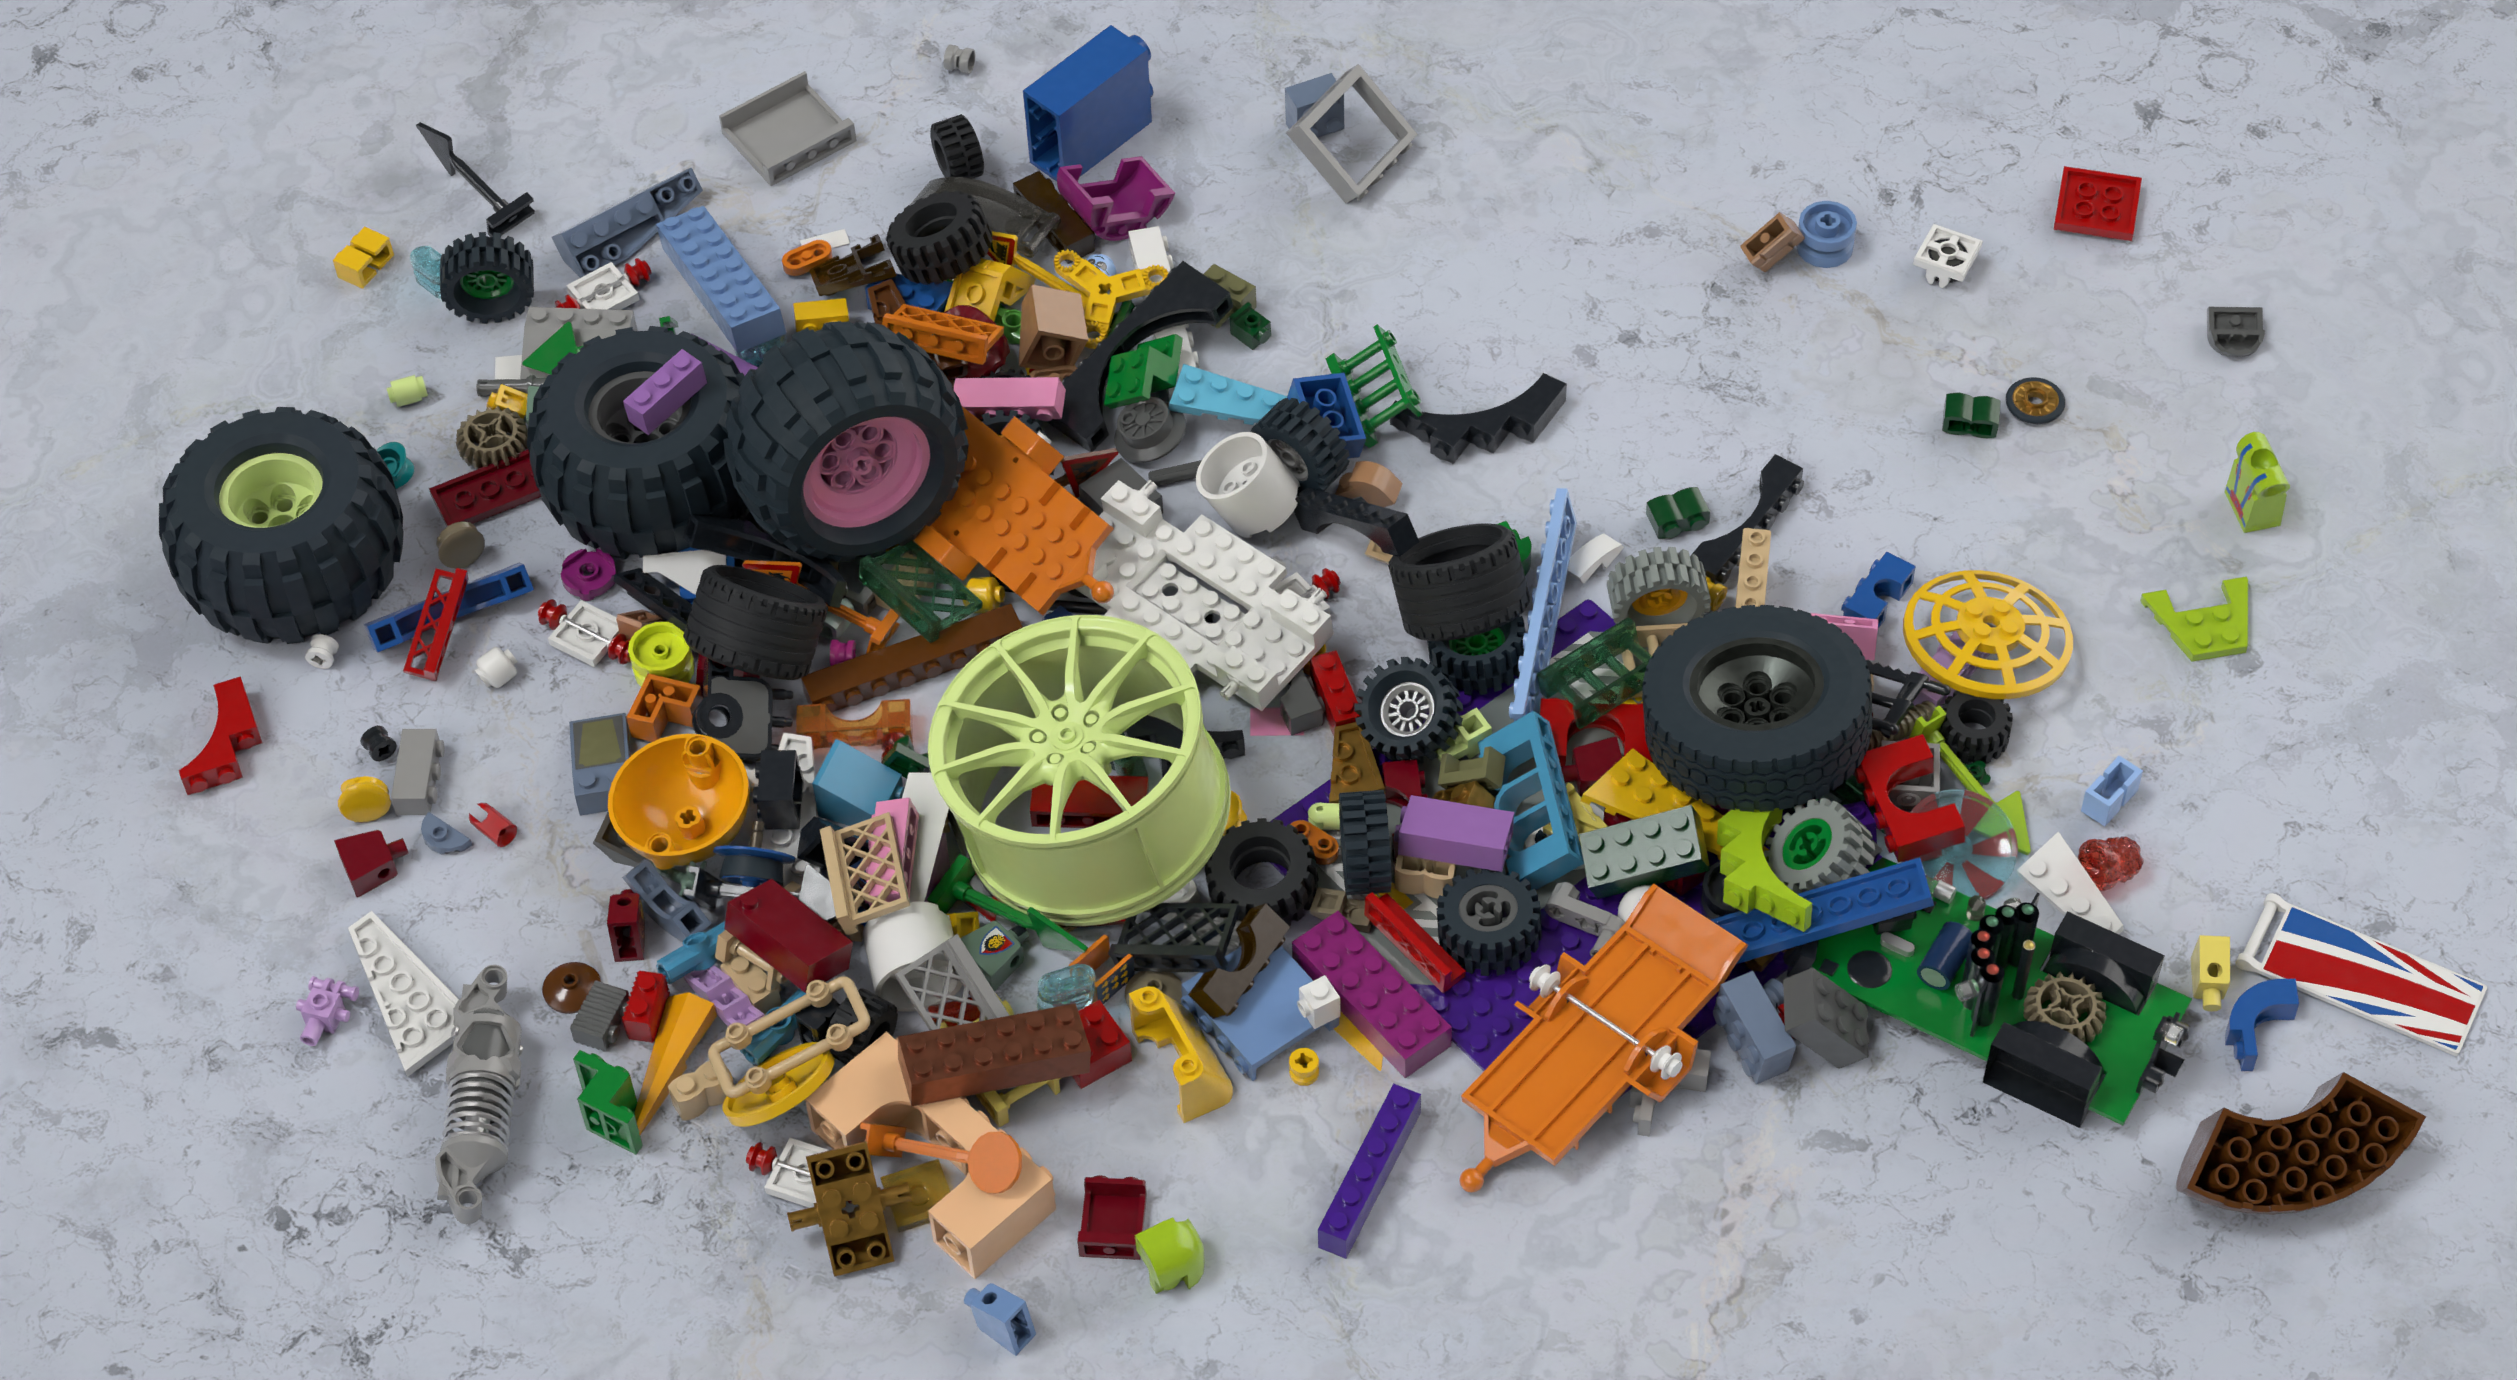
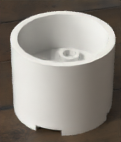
(1247, 484)
(900, 940)

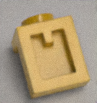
(508, 398)

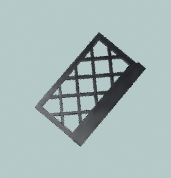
(1170, 955)

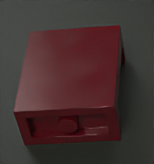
(1112, 1217)

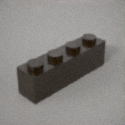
(1072, 231)

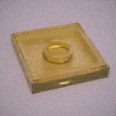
(926, 1188)

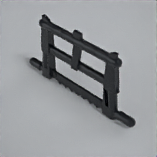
(1903, 703)

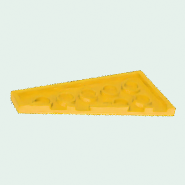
(1640, 790)

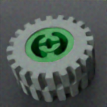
(1819, 846)

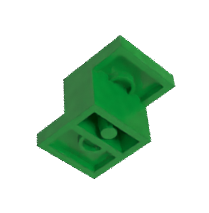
(1143, 371)
(607, 1101)

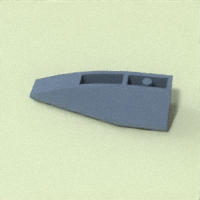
(626, 226)

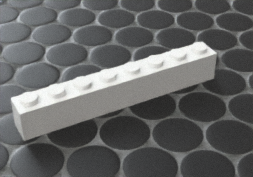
(1149, 249)

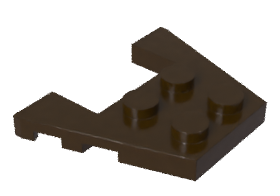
(848, 271)

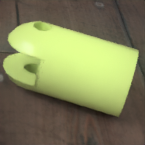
(1325, 816)

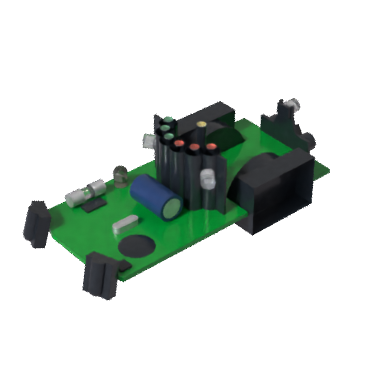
(1966, 983)

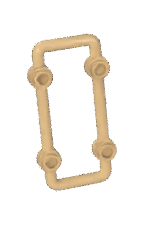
(740, 1036)

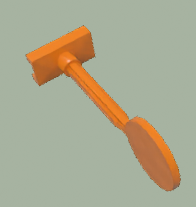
(992, 1161)

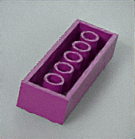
(1373, 994)

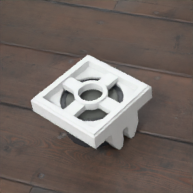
(1948, 255)

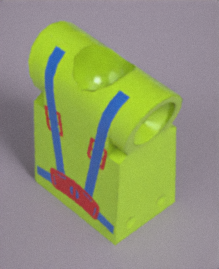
(2256, 484)

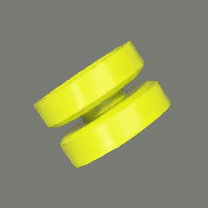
(661, 652)

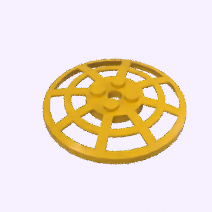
(1979, 636)

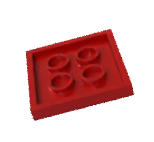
(2097, 203)

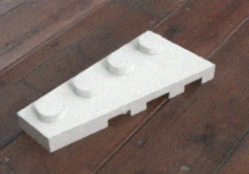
(2066, 884)

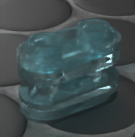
(427, 268)
(1066, 987)

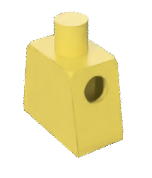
(2211, 970)

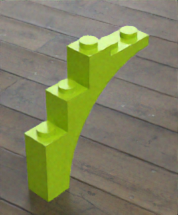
(1749, 877)

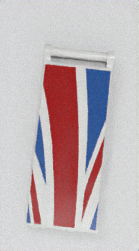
(2365, 976)

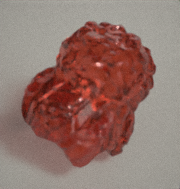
(2110, 860)

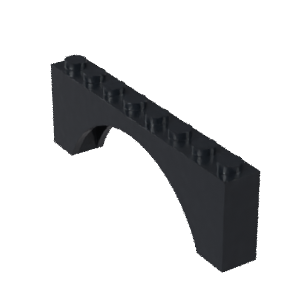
(1179, 299)

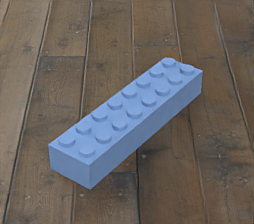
(721, 279)

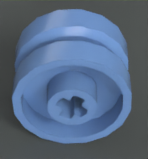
(1828, 234)

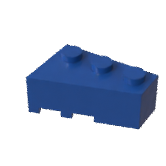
(924, 296)

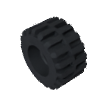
(957, 148)
(1972, 743)
(882, 1017)

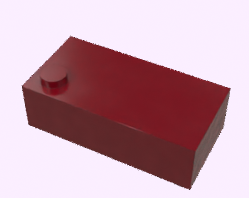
(788, 934)

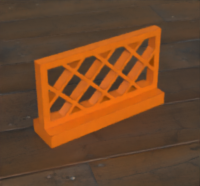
(945, 333)

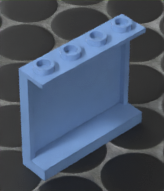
(1266, 1015)

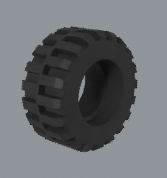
(939, 237)
(1264, 843)

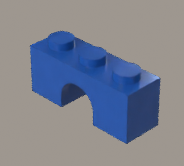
(1886, 577)

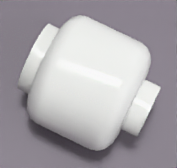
(496, 667)

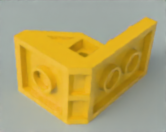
(988, 286)

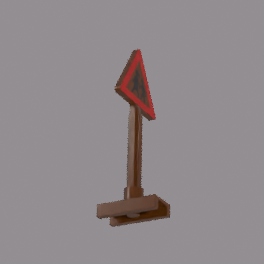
(1083, 466)

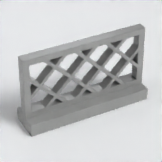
(966, 972)

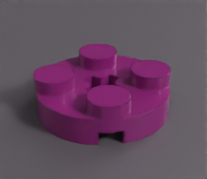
(588, 586)

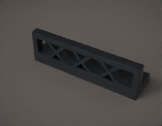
(655, 596)

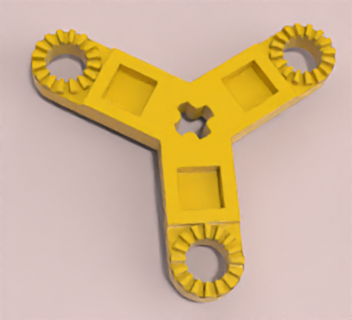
(1091, 282)

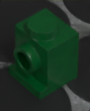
(1250, 326)

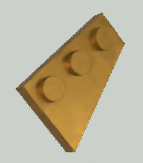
(1353, 763)

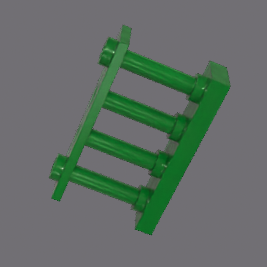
(1410, 398)

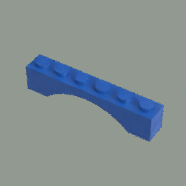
(478, 595)

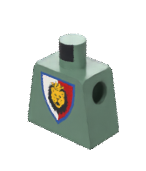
(996, 950)

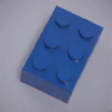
(1333, 399)

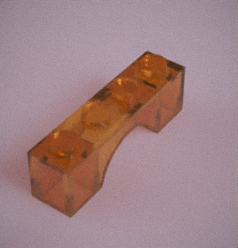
(824, 727)

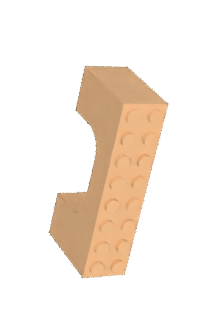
(967, 1222)

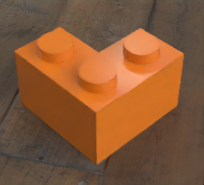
(662, 702)

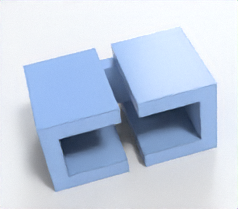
(2118, 786)

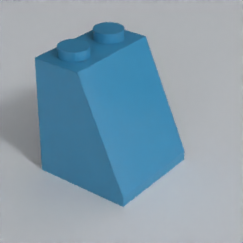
(852, 784)

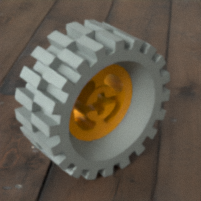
(1659, 588)

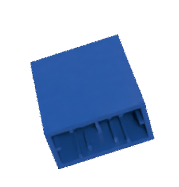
(1089, 103)

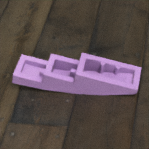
(729, 1001)

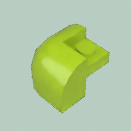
(1171, 1254)

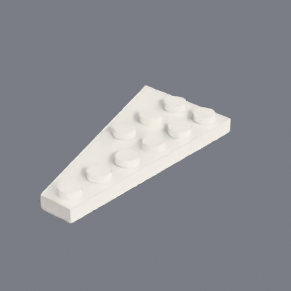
(407, 992)

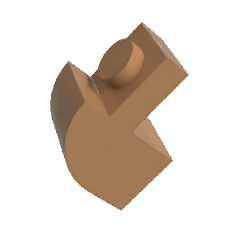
(1372, 482)

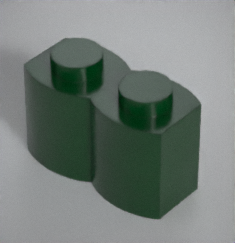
(1971, 415)
(1678, 513)

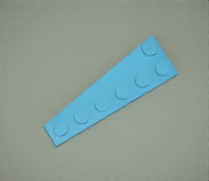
(1214, 394)

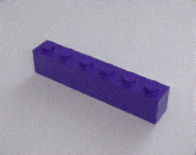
(1369, 1171)

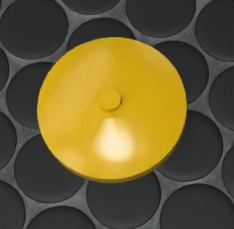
(784, 1092)

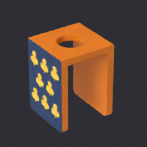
(1113, 979)

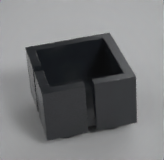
(778, 789)

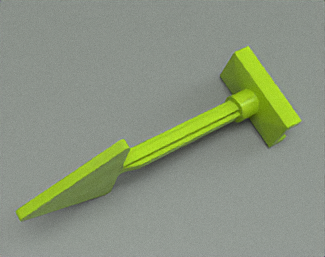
(2010, 805)

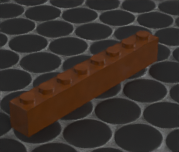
(907, 661)

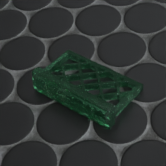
(903, 598)

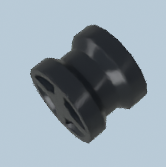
(378, 743)

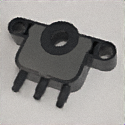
(747, 710)

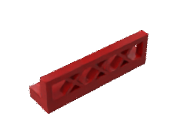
(445, 623)
(1413, 941)

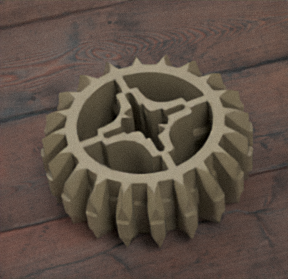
(490, 432)
(2069, 1001)

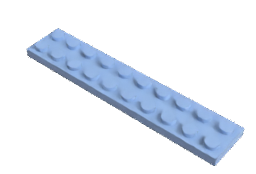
(1546, 605)

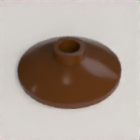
(569, 997)

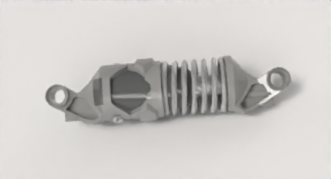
(481, 1082)

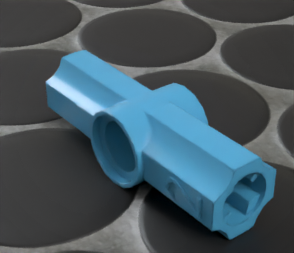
(695, 954)
(769, 1039)

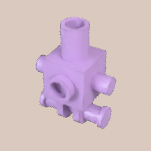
(324, 1008)

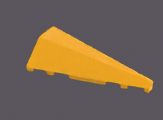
(679, 1032)

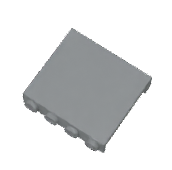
(786, 129)

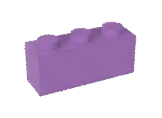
(665, 391)

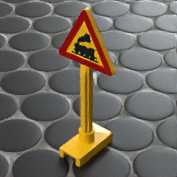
(1004, 249)

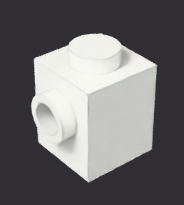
(1319, 1002)

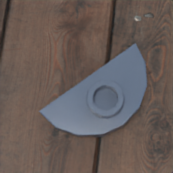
(441, 836)

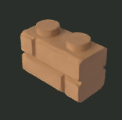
(1772, 242)

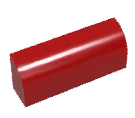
(1087, 802)

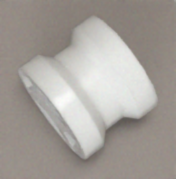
(322, 651)

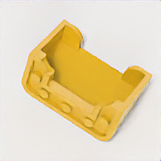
(1198, 1071)

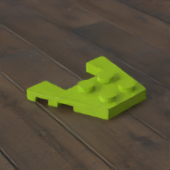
(2207, 630)

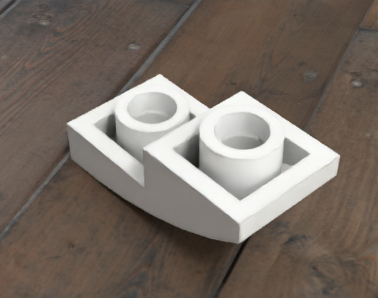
(1589, 557)

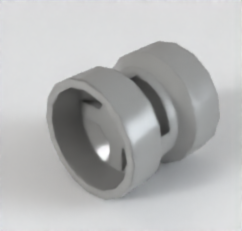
(959, 59)

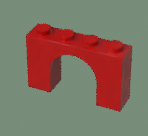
(1623, 721)
(1907, 832)

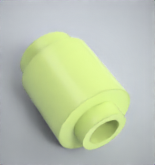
(407, 390)

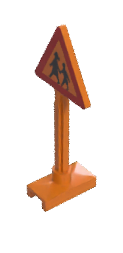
(880, 631)

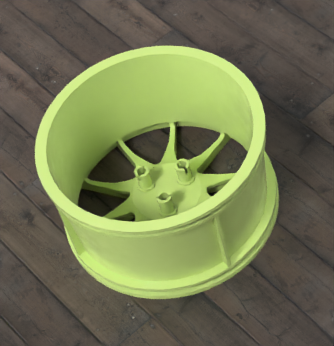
(1057, 709)

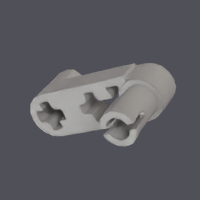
(1566, 908)

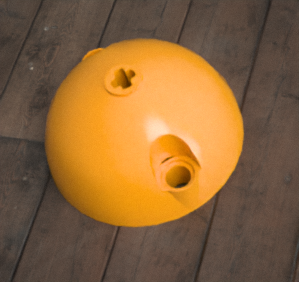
(670, 809)

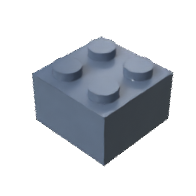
(1303, 95)

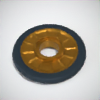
(2051, 395)

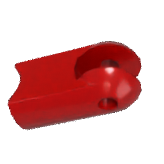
(495, 826)

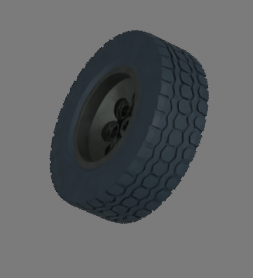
(1757, 707)

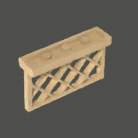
(840, 871)

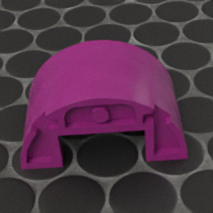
(1117, 204)

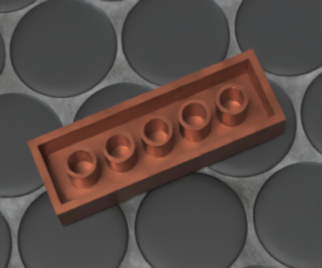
(993, 1054)

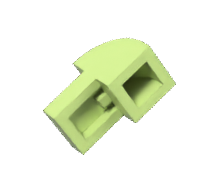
(1473, 730)

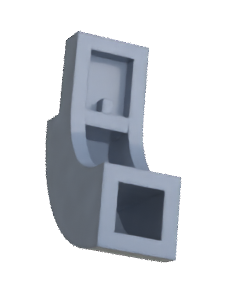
(663, 904)

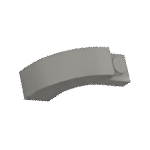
(1694, 1080)

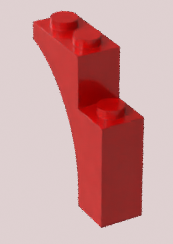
(233, 732)

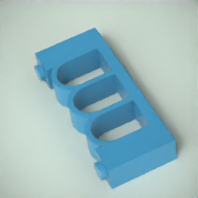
(1561, 851)

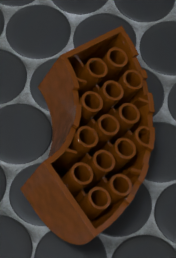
(2301, 1160)

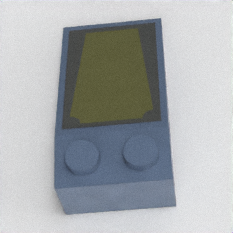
(597, 754)

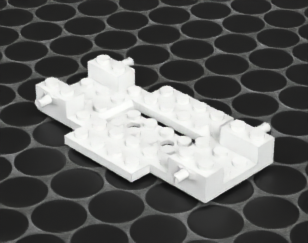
(1243, 652)

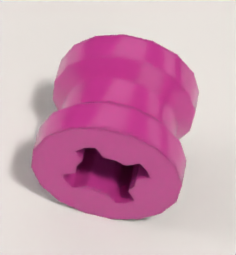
(842, 651)

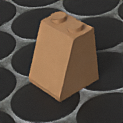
(1051, 328)

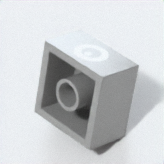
(1911, 792)

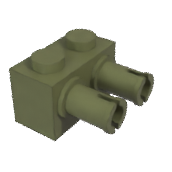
(1239, 289)

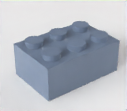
(1753, 1028)

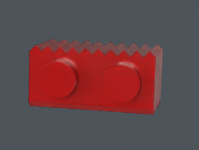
(645, 1006)

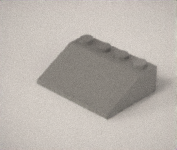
(586, 323)

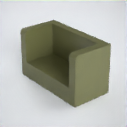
(1486, 770)

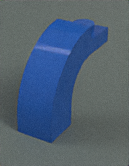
(2261, 1003)

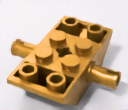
(853, 1238)

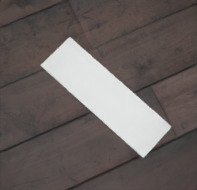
(931, 822)

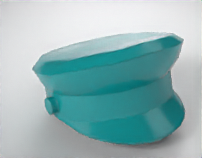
(398, 464)

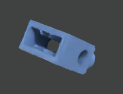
(1001, 1316)

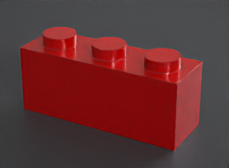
(1334, 689)

